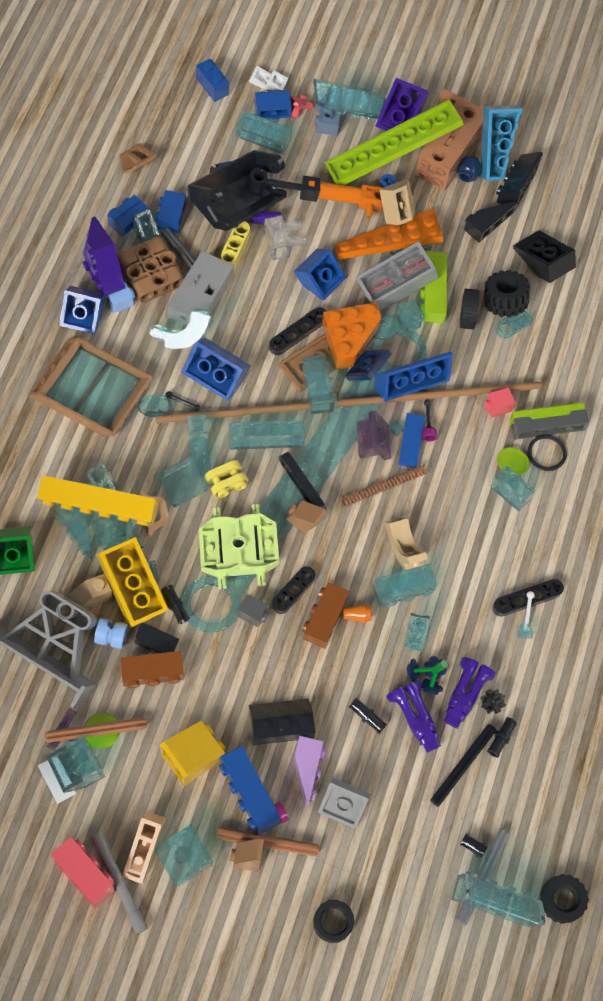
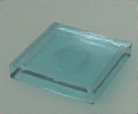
(183, 481)

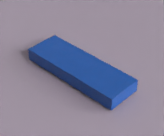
(411, 440)

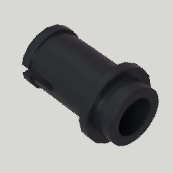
(473, 845)

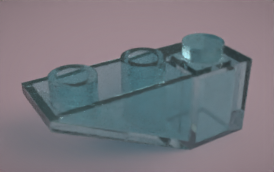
(76, 527)

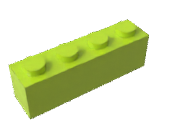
(435, 293)

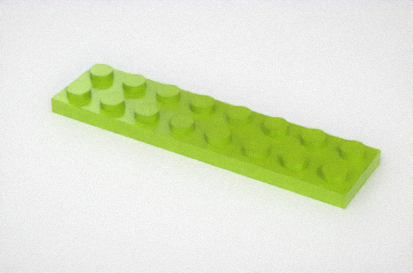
(394, 143)

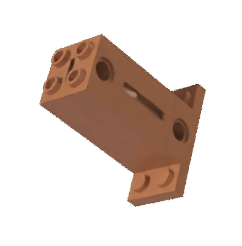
(443, 155)

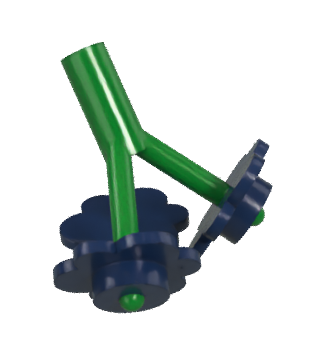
(433, 669)

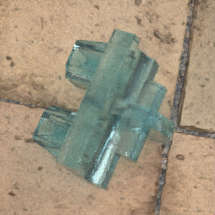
(417, 632)

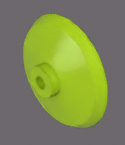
(514, 459)
(101, 741)

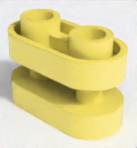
(223, 488)

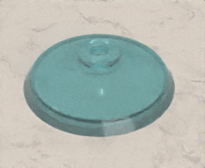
(388, 327)
(154, 406)

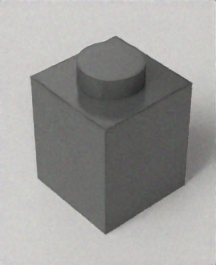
(253, 611)

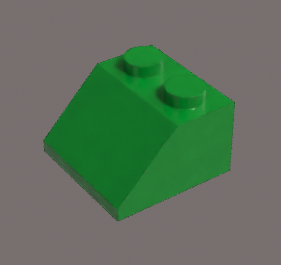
(16, 550)

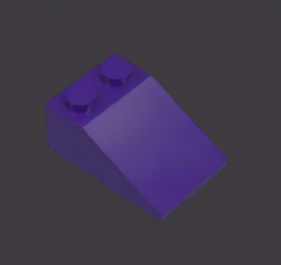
(401, 104)

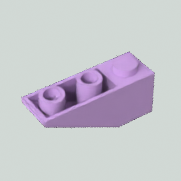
(306, 763)

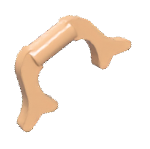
(163, 512)

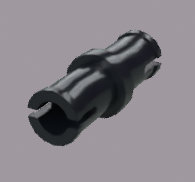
(175, 604)
(367, 715)
(502, 737)

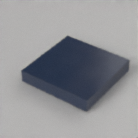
(368, 365)

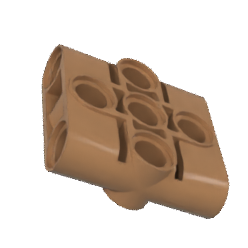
(156, 255)

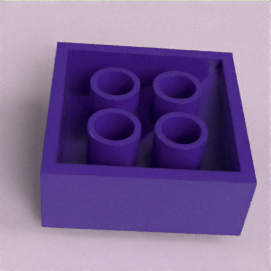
(102, 260)

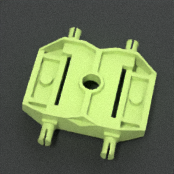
(242, 559)

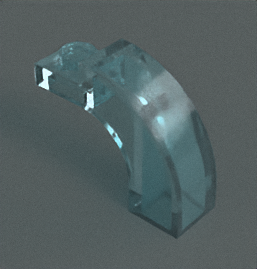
(197, 328)

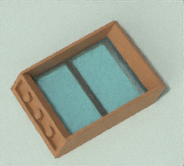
(91, 387)

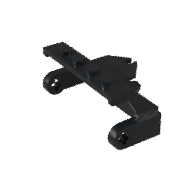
(225, 193)

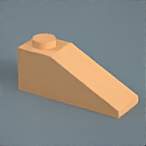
(144, 846)

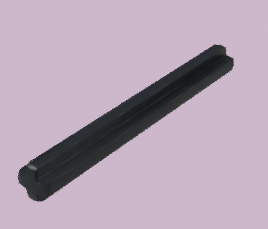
(463, 765)

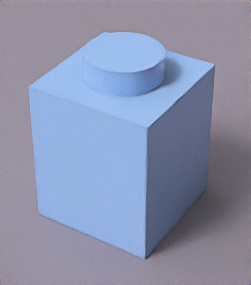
(121, 300)

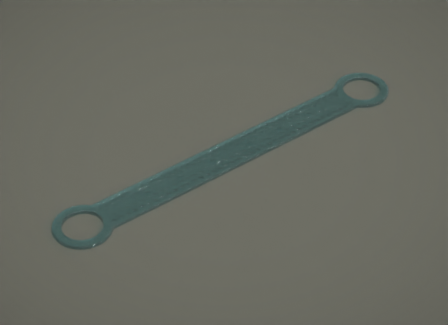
(317, 463)

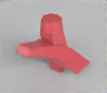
(299, 103)

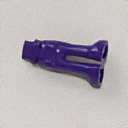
(462, 701)
(421, 725)

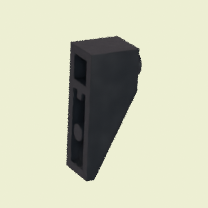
(487, 220)

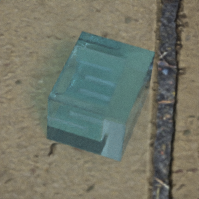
(396, 428)

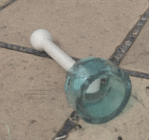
(526, 630)

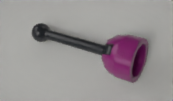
(429, 432)

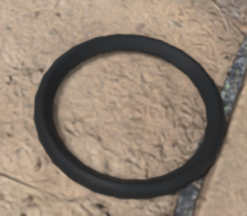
(542, 467)

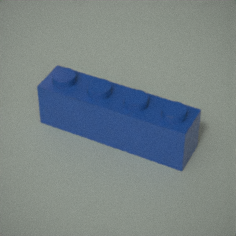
(250, 790)

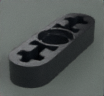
(306, 583)

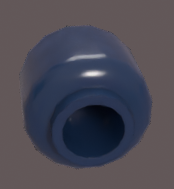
(469, 169)

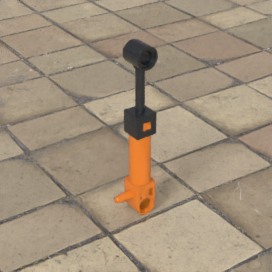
(312, 189)

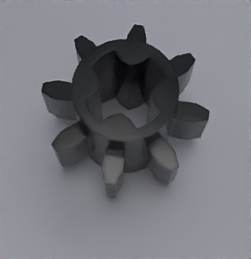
(488, 704)

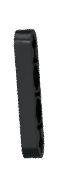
(297, 330)
(300, 480)
(523, 593)

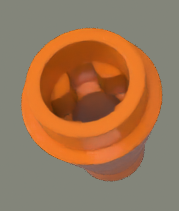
(358, 613)

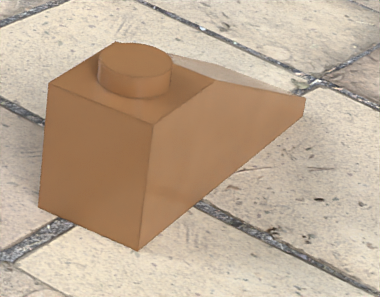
(247, 855)

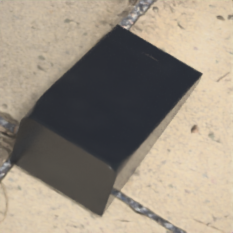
(155, 639)

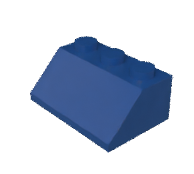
(215, 368)

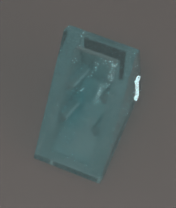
(144, 225)

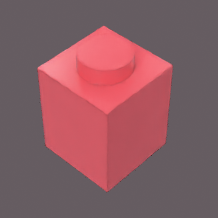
(499, 402)

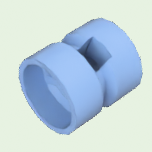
(111, 633)

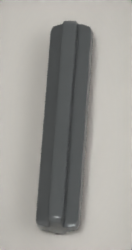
(178, 247)

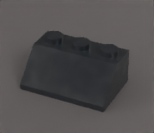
(519, 179)
(281, 721)

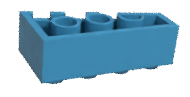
(497, 139)

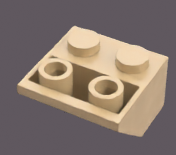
(398, 203)

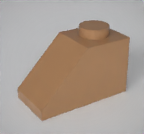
(305, 515)

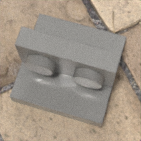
(344, 803)

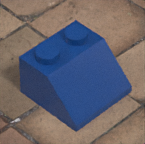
(320, 273)
(82, 309)

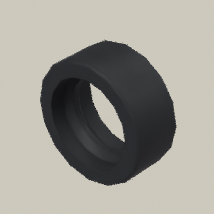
(345, 909)

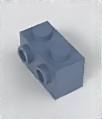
(327, 121)

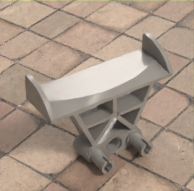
(80, 618)

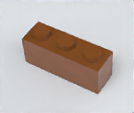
(325, 615)
(152, 669)

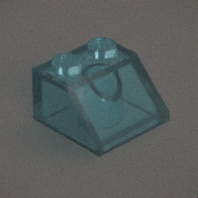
(113, 532)
(75, 765)
(184, 856)

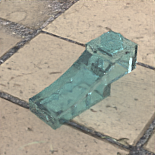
(199, 442)

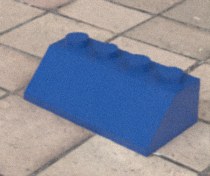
(413, 376)

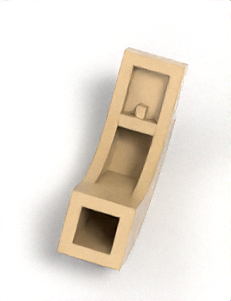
(403, 544)

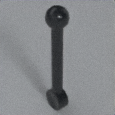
(169, 395)

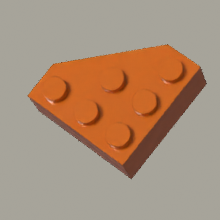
(350, 332)

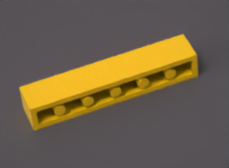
(97, 499)

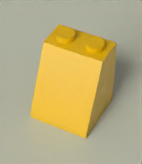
(192, 752)

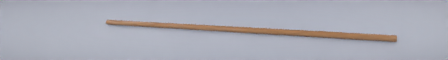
(350, 402)

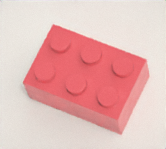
(83, 872)

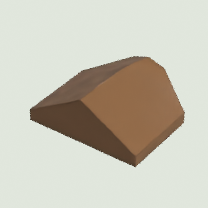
(135, 158)

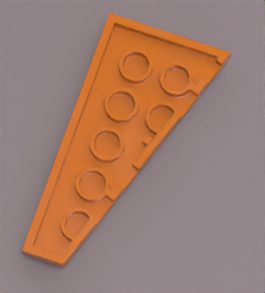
(391, 237)

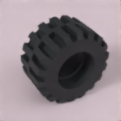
(507, 293)

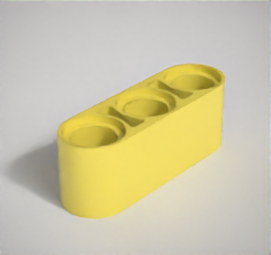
(236, 239)

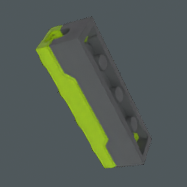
(548, 420)

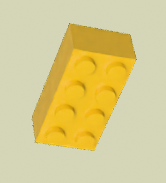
(132, 582)

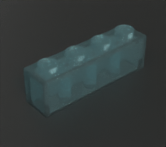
(266, 435)

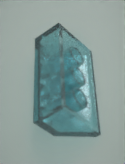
(348, 99)
(498, 900)

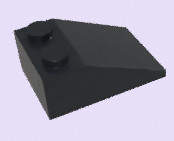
(546, 255)

